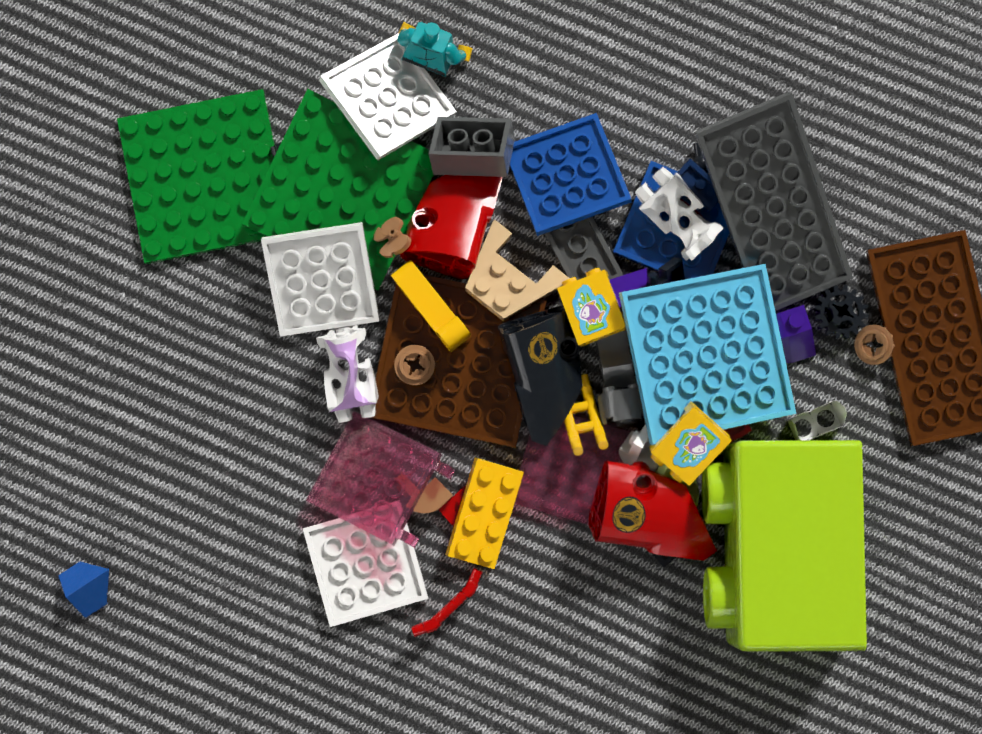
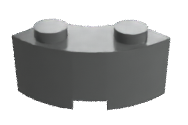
(615, 360)

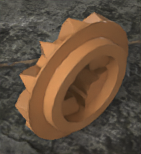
(866, 352)
(411, 353)

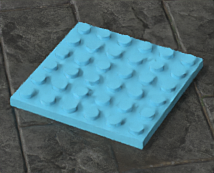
(708, 345)

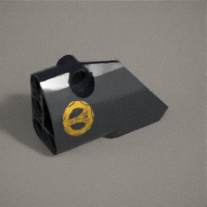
(543, 372)

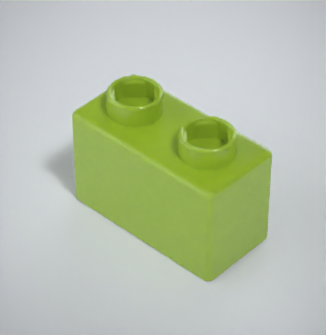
(789, 546)

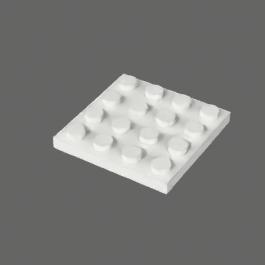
(386, 97)
(320, 279)
(361, 572)

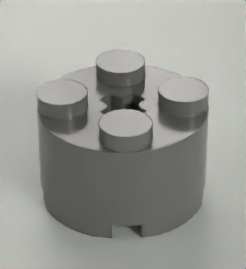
(620, 407)

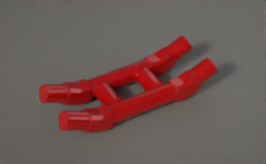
(436, 621)

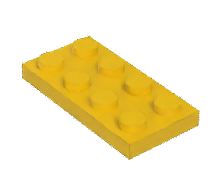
(484, 513)

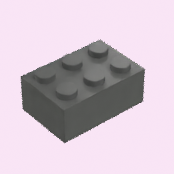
(472, 146)

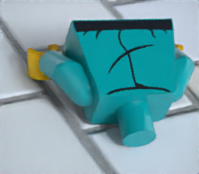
(431, 47)

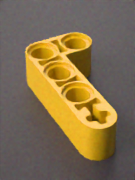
(431, 306)

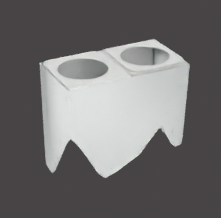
(836, 408)

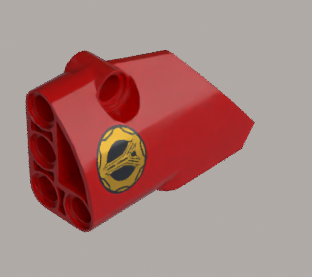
(647, 513)

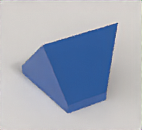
(85, 587)

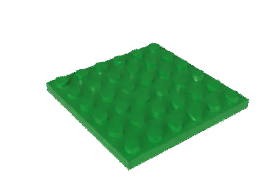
(196, 173)
(333, 179)

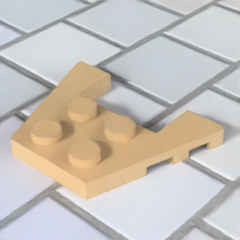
(501, 285)

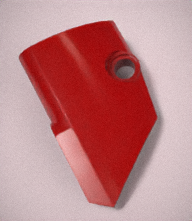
(454, 223)

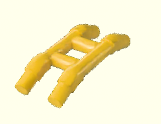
(594, 424)

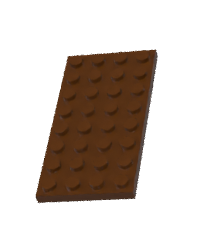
(935, 316)

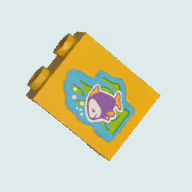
(591, 307)
(690, 445)

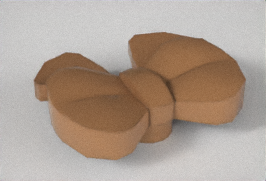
(397, 241)

